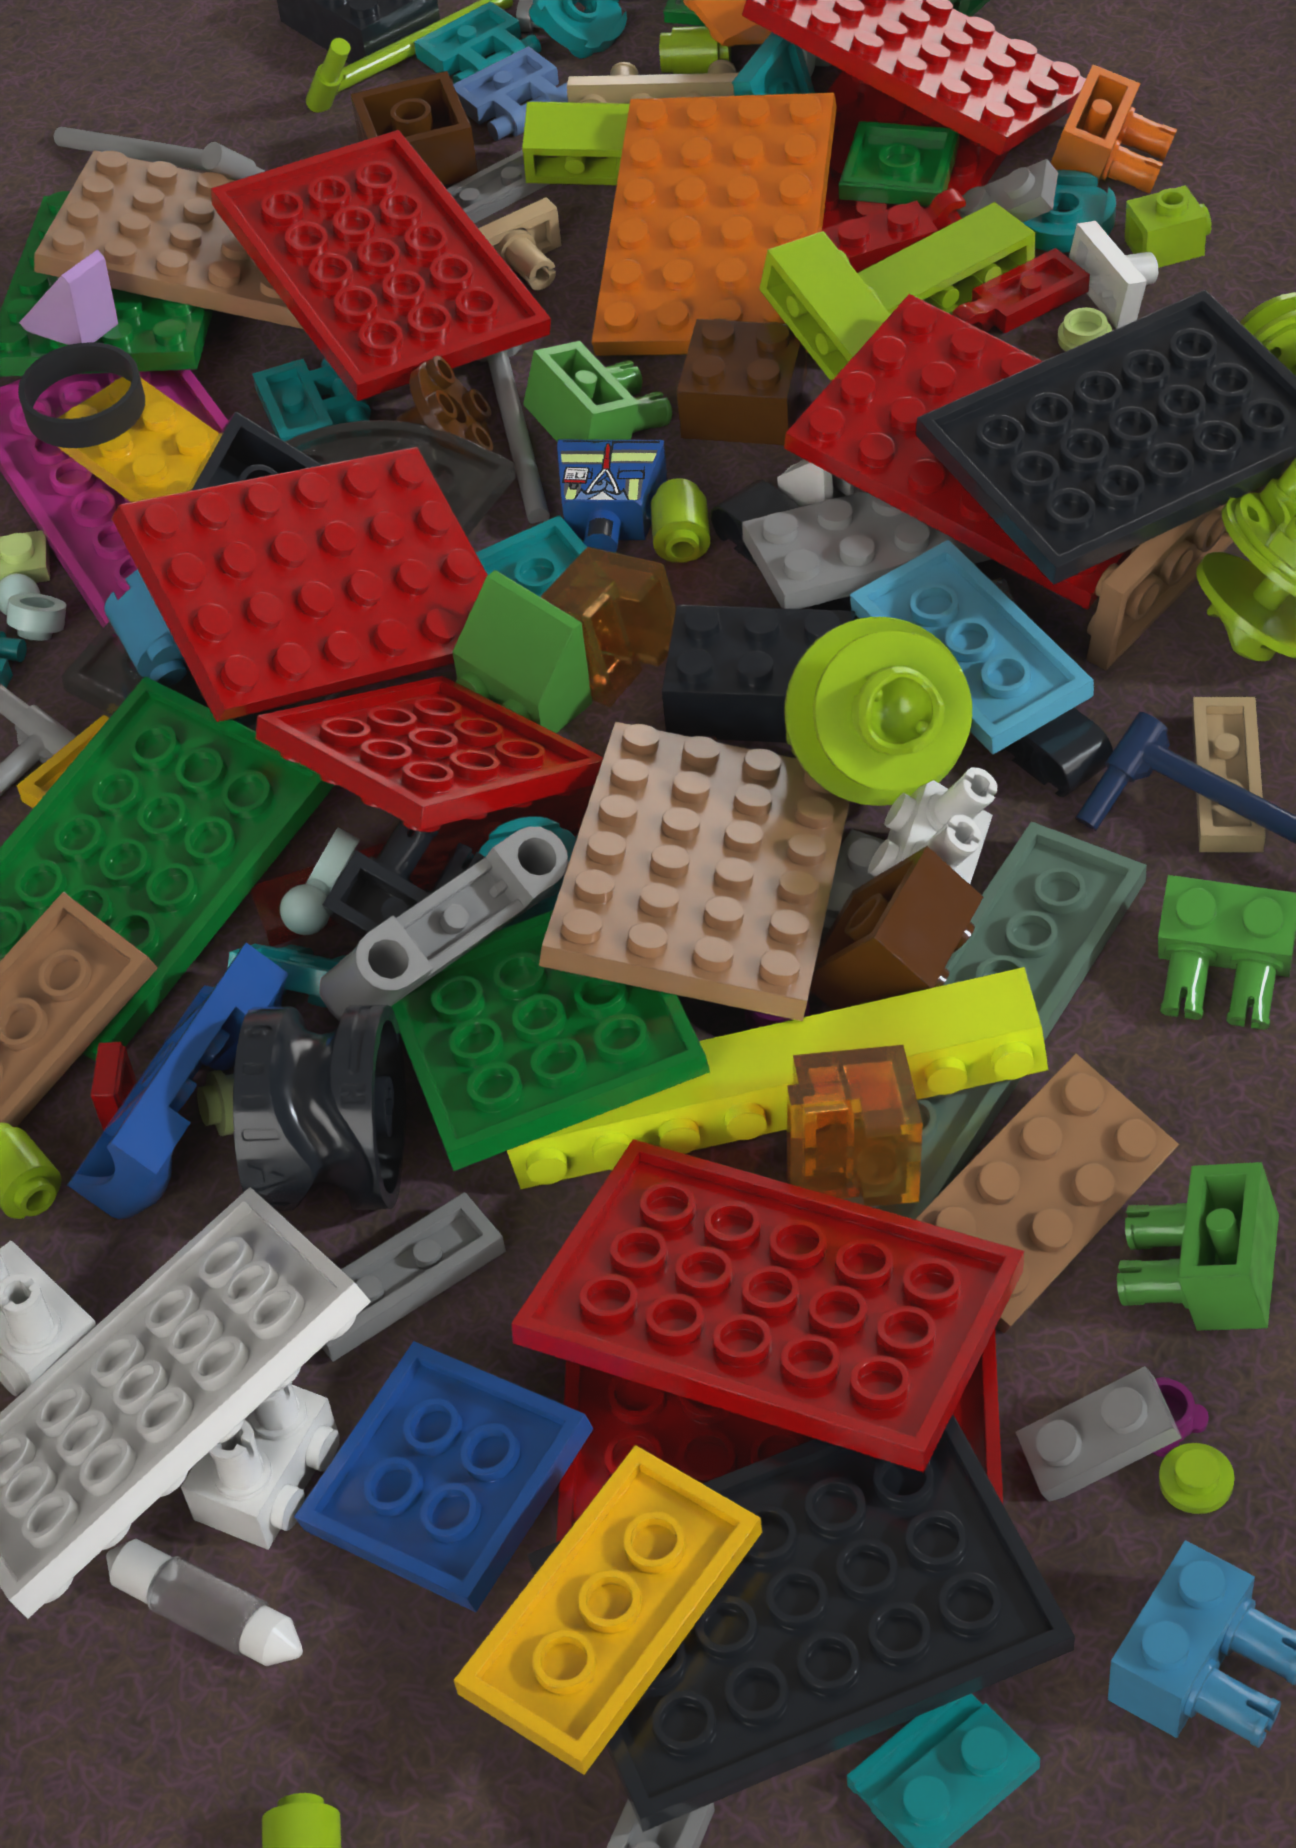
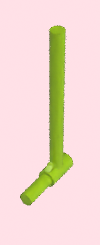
(333, 77)

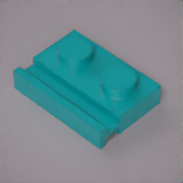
(943, 1773)

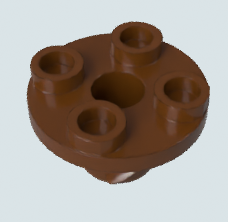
(446, 404)

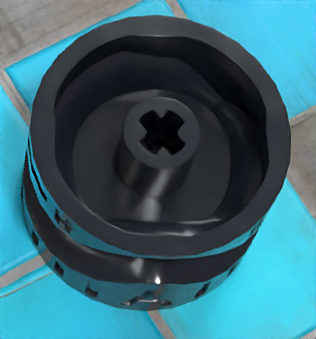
(320, 1106)

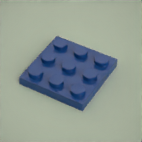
(444, 1475)

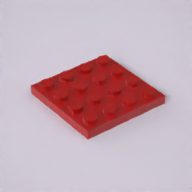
(429, 752)

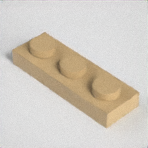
(1228, 746)

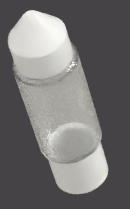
(203, 1603)

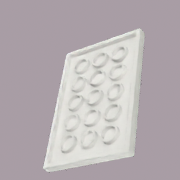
(159, 1390)

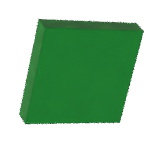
(898, 163)

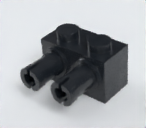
(381, 887)

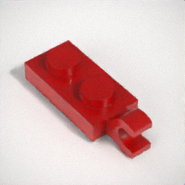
(892, 230)
(1024, 293)

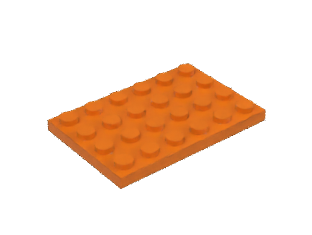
(699, 207)

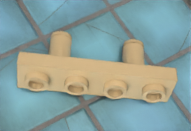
(626, 84)
(525, 238)

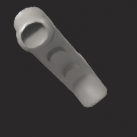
(448, 922)

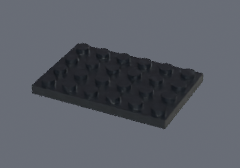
(1122, 435)
(839, 1622)

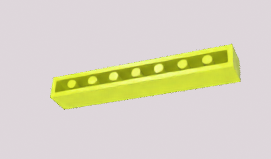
(951, 1038)

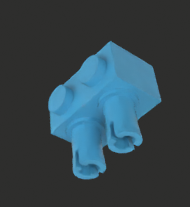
(1181, 1637)

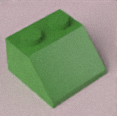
(524, 654)

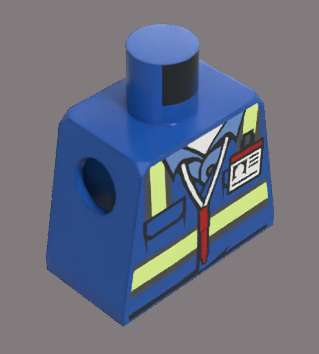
(610, 488)

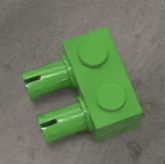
(585, 400)
(1225, 928)
(1225, 1249)

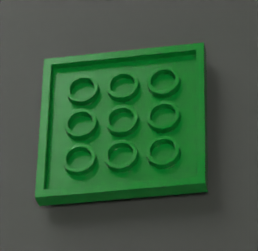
(536, 1048)

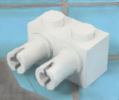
(943, 820)
(35, 1320)
(261, 1473)

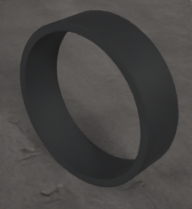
(74, 360)

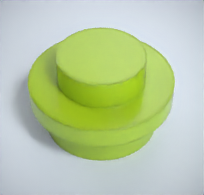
(1196, 1478)

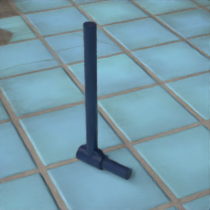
(1146, 749)

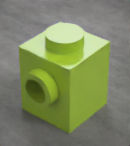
(1167, 225)

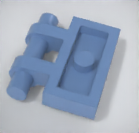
(504, 86)

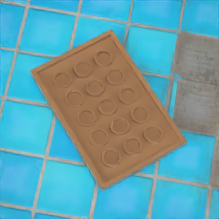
(158, 238)
(699, 873)

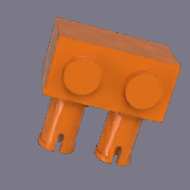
(1102, 122)

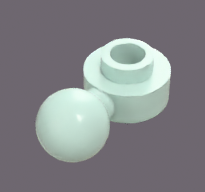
(29, 611)
(302, 905)

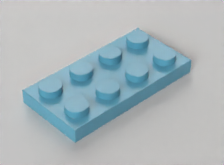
(1010, 663)

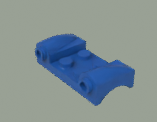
(134, 1153)

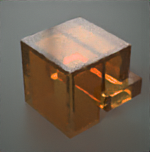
(623, 616)
(855, 1125)

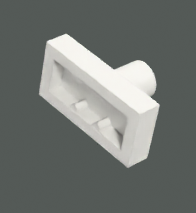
(1115, 278)

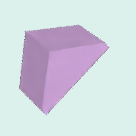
(76, 305)

